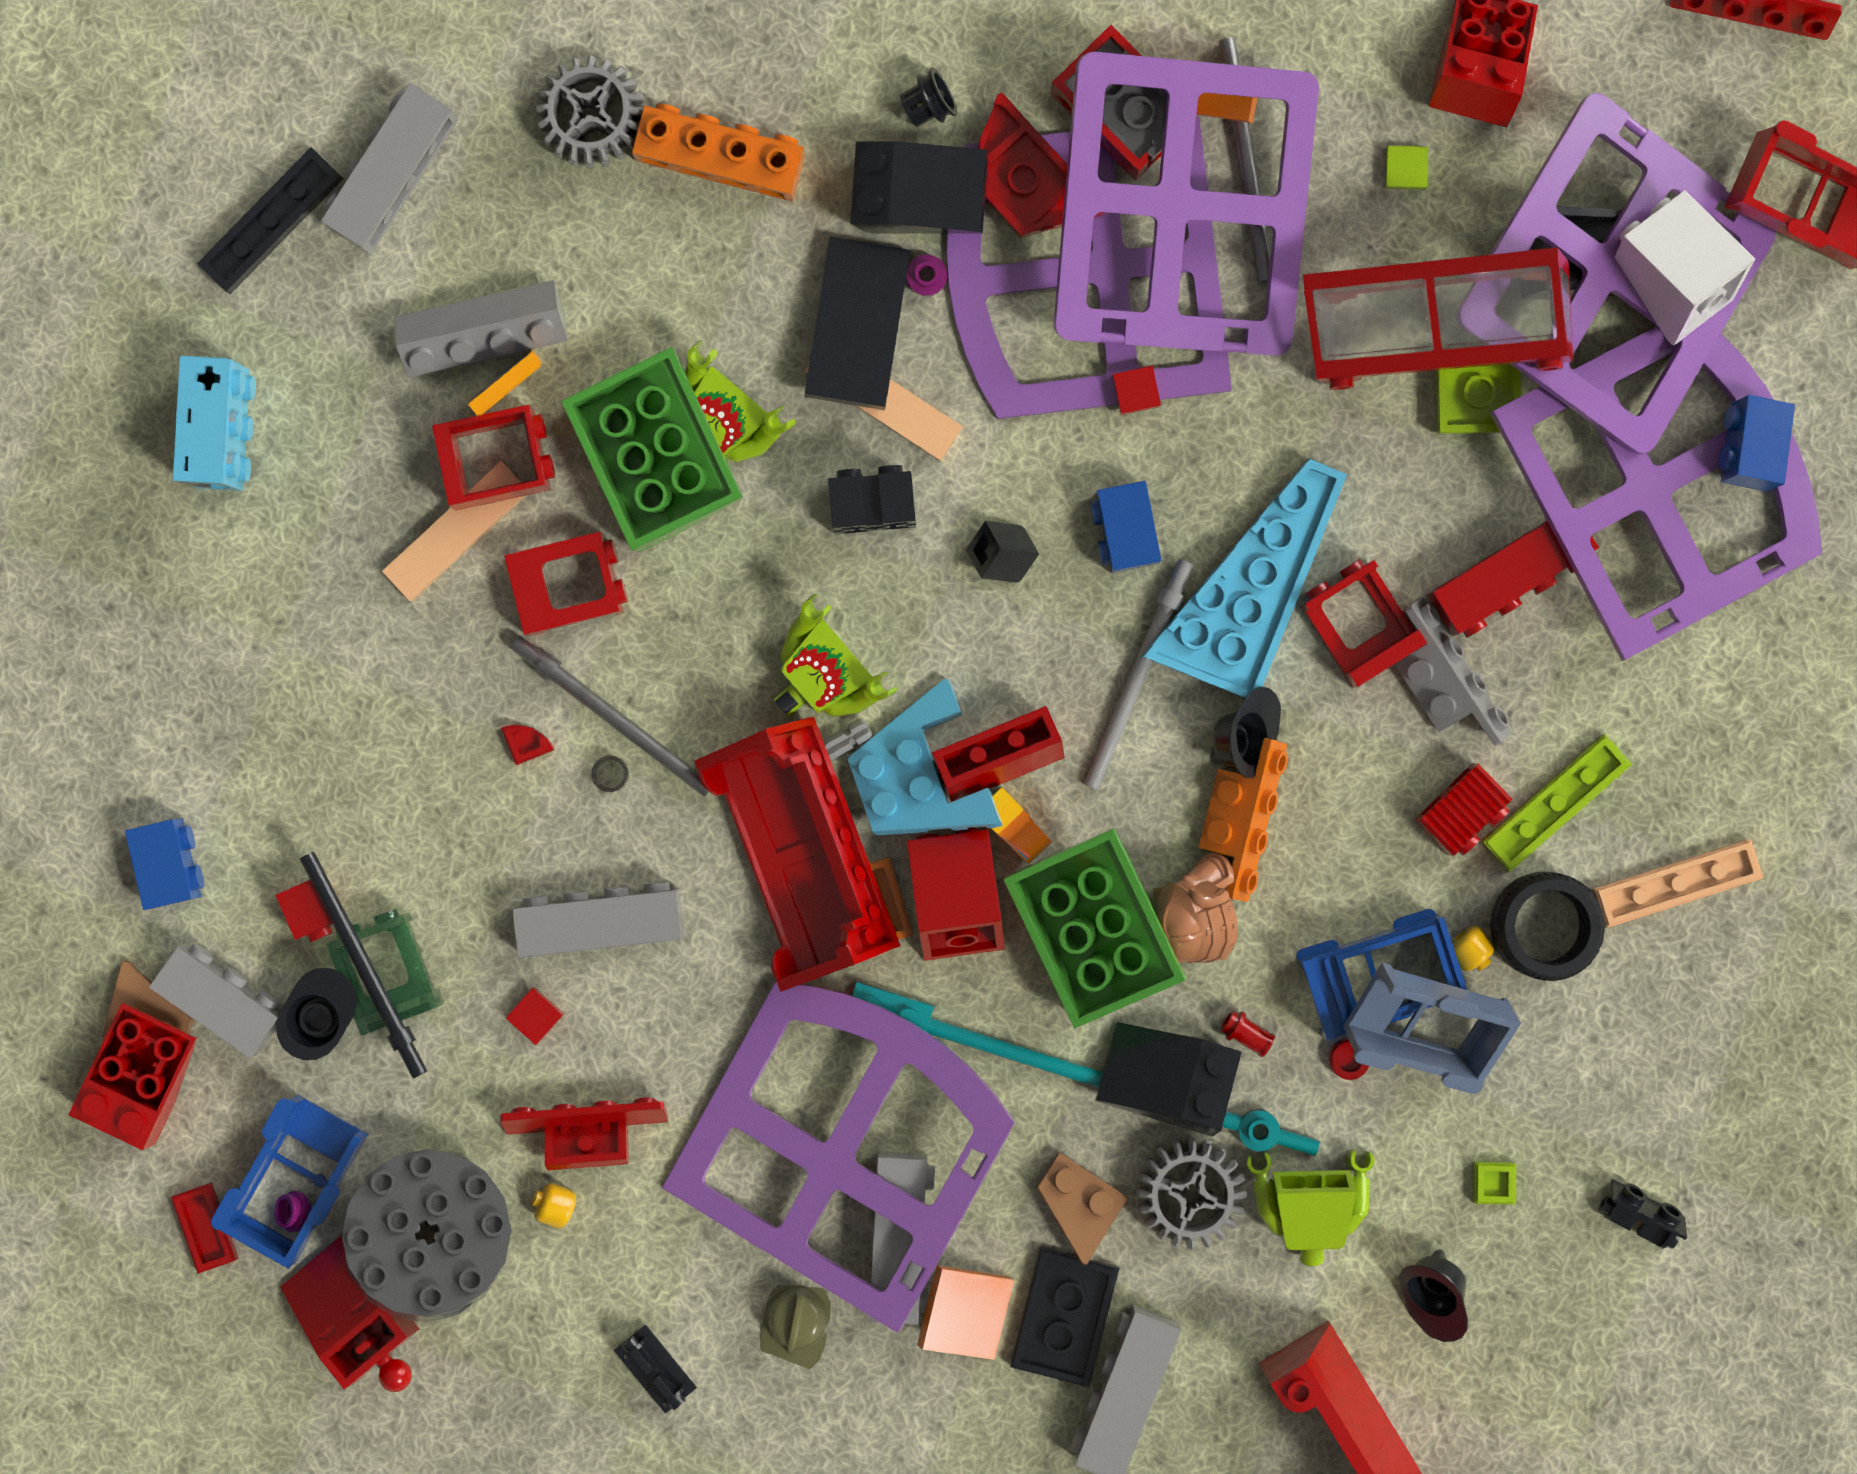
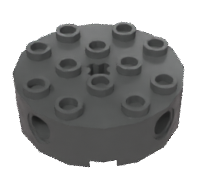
(408, 1274)

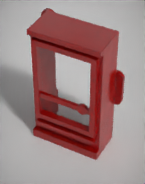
(1800, 147)

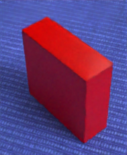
(1136, 390)
(535, 1016)

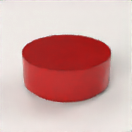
(1343, 1063)

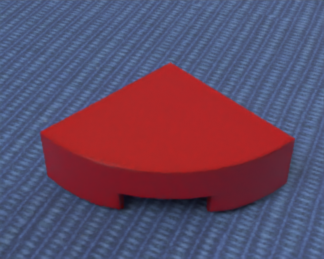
(526, 743)

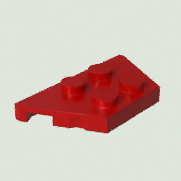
(1022, 172)

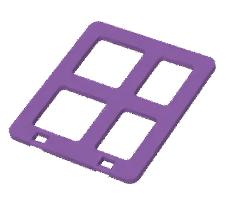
(1175, 203)
(1537, 216)

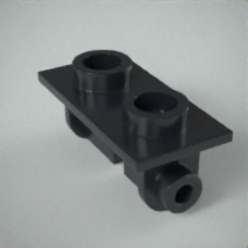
(1660, 1224)
(655, 1369)

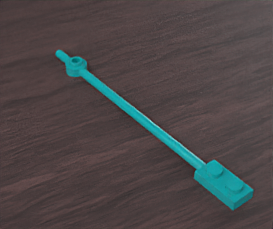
(921, 1012)

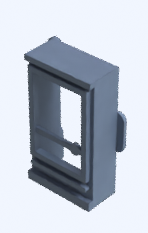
(1460, 1068)

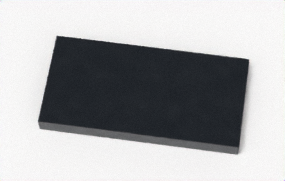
(857, 323)

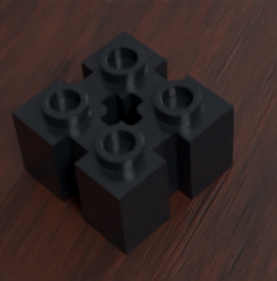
(872, 501)

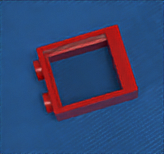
(452, 466)

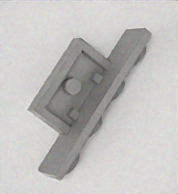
(1444, 679)

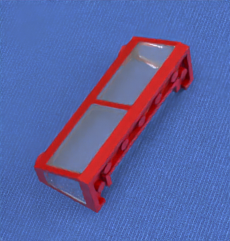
(1440, 316)

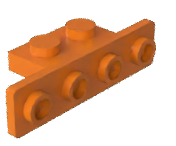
(1241, 814)

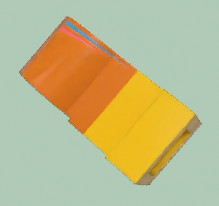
(1018, 828)

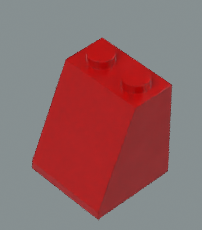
(955, 894)

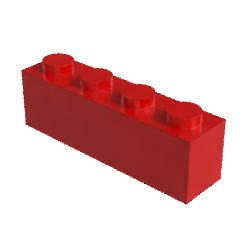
(1500, 581)

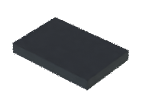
(1064, 1317)

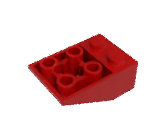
(1484, 59)
(134, 1078)

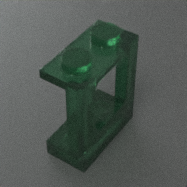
(408, 999)

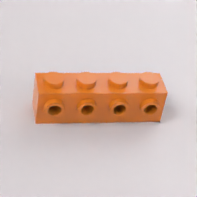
(719, 152)

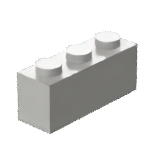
(218, 999)

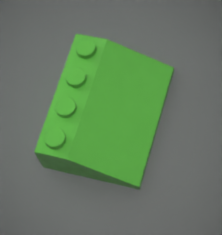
(652, 450)
(1094, 928)

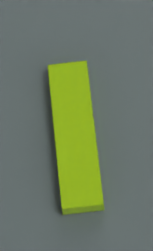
(1556, 802)

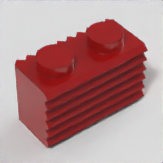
(1464, 810)

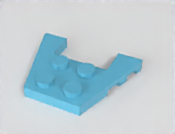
(901, 778)

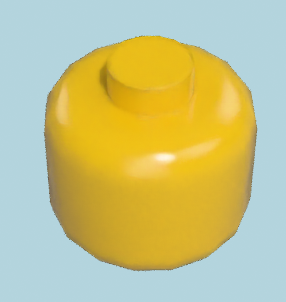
(1473, 949)
(553, 1205)

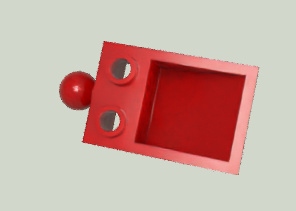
(341, 1318)

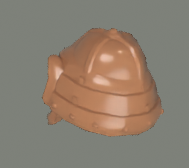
(1199, 912)

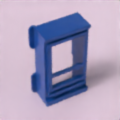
(1330, 981)
(317, 1130)

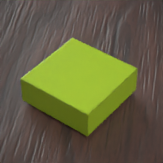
(1406, 167)
(1494, 1182)

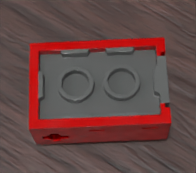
(1131, 114)

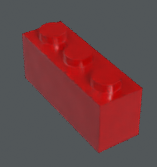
(999, 754)

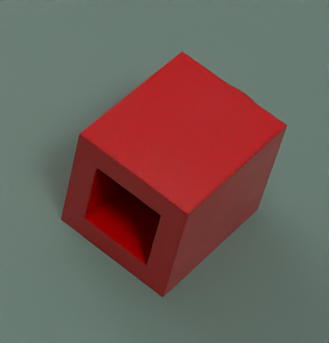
(304, 912)

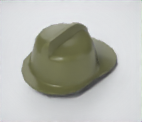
(796, 1324)

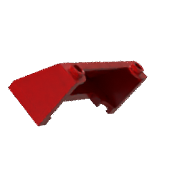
(801, 850)
(1323, 1375)

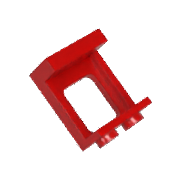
(531, 592)
(1381, 650)

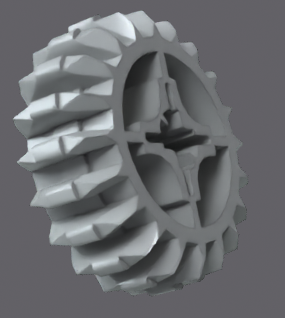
(580, 127)
(1196, 1174)

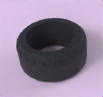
(1590, 926)

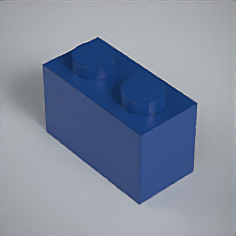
(1756, 443)
(1126, 527)
(164, 863)

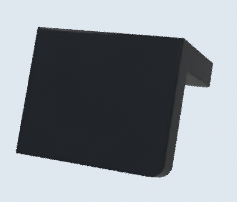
(1002, 551)

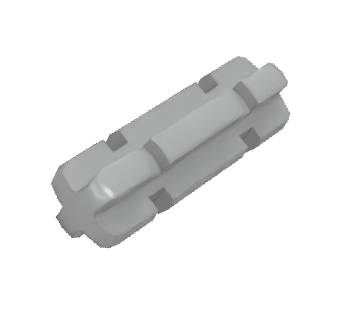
(843, 741)

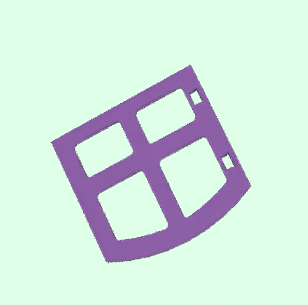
(1110, 272)
(1649, 492)
(833, 1163)

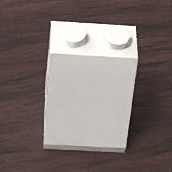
(1682, 264)

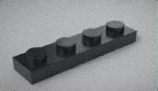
(270, 220)

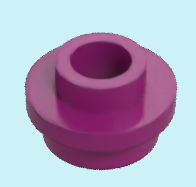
(931, 287)
(292, 1211)

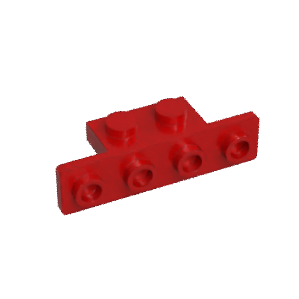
(1798, 17)
(585, 1134)

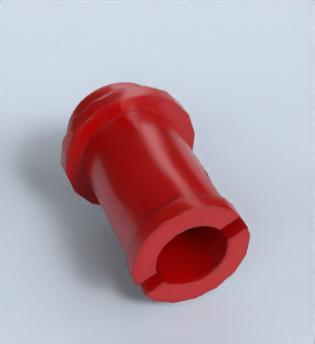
(1247, 1033)

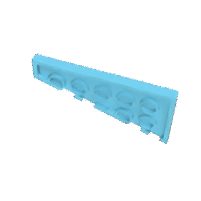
(1243, 607)

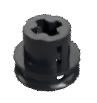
(928, 86)

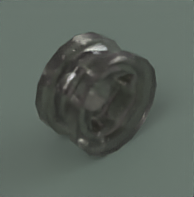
(598, 770)

